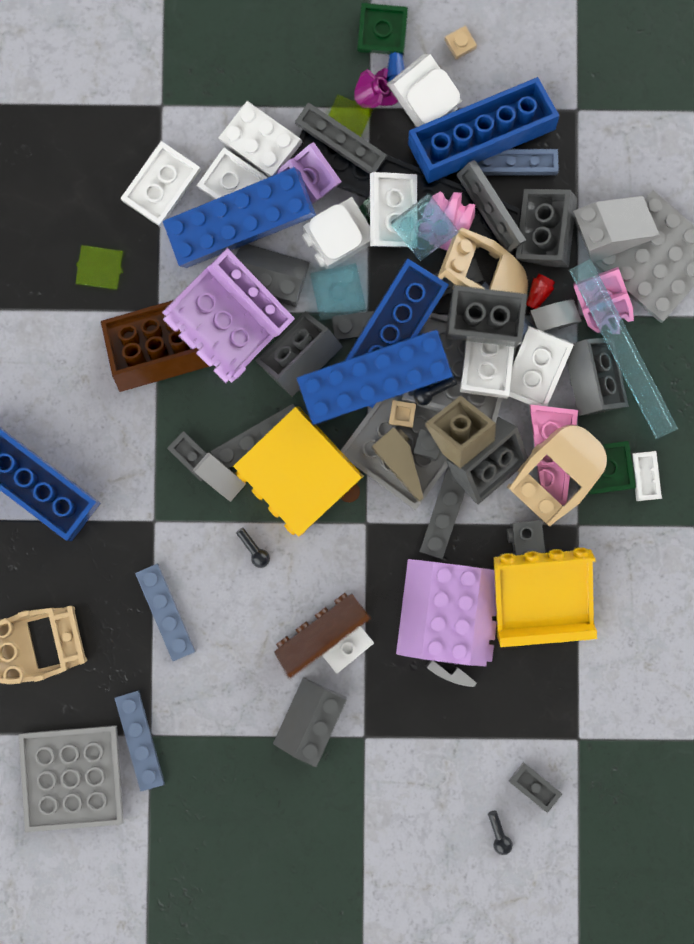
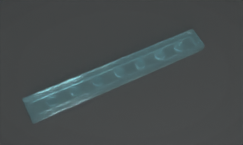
(623, 349)

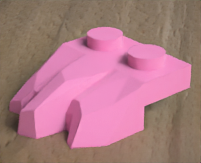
(460, 215)
(616, 288)

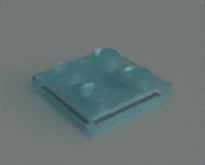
(424, 227)
(338, 291)

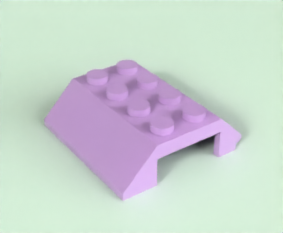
(227, 316)
(447, 613)

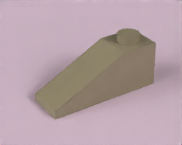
(398, 458)

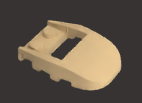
(508, 274)
(574, 452)
(17, 651)

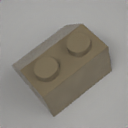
(461, 431)

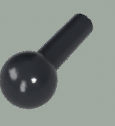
(424, 394)
(260, 557)
(502, 843)

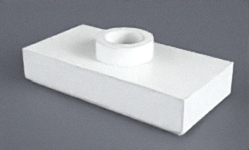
(646, 476)
(348, 649)

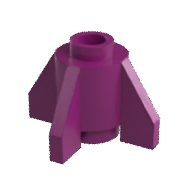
(373, 90)

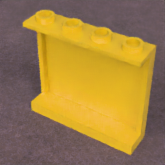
(297, 471)
(544, 597)

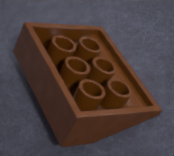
(146, 348)
(321, 634)

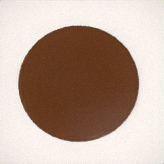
(352, 494)

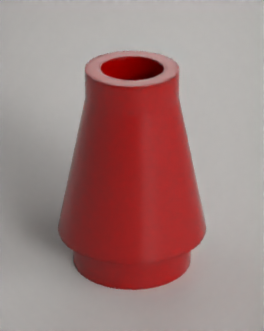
(539, 291)

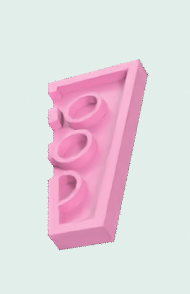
(545, 422)

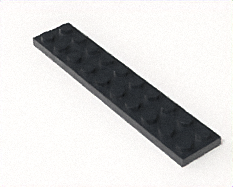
(358, 182)

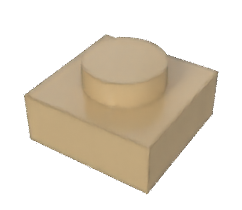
(460, 42)
(402, 414)

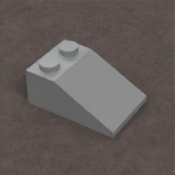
(615, 226)

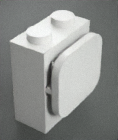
(425, 91)
(337, 233)

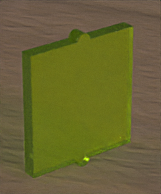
(350, 114)
(99, 267)

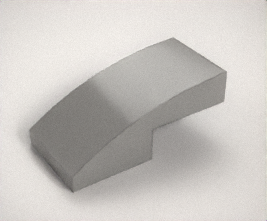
(555, 316)
(219, 476)
(456, 676)

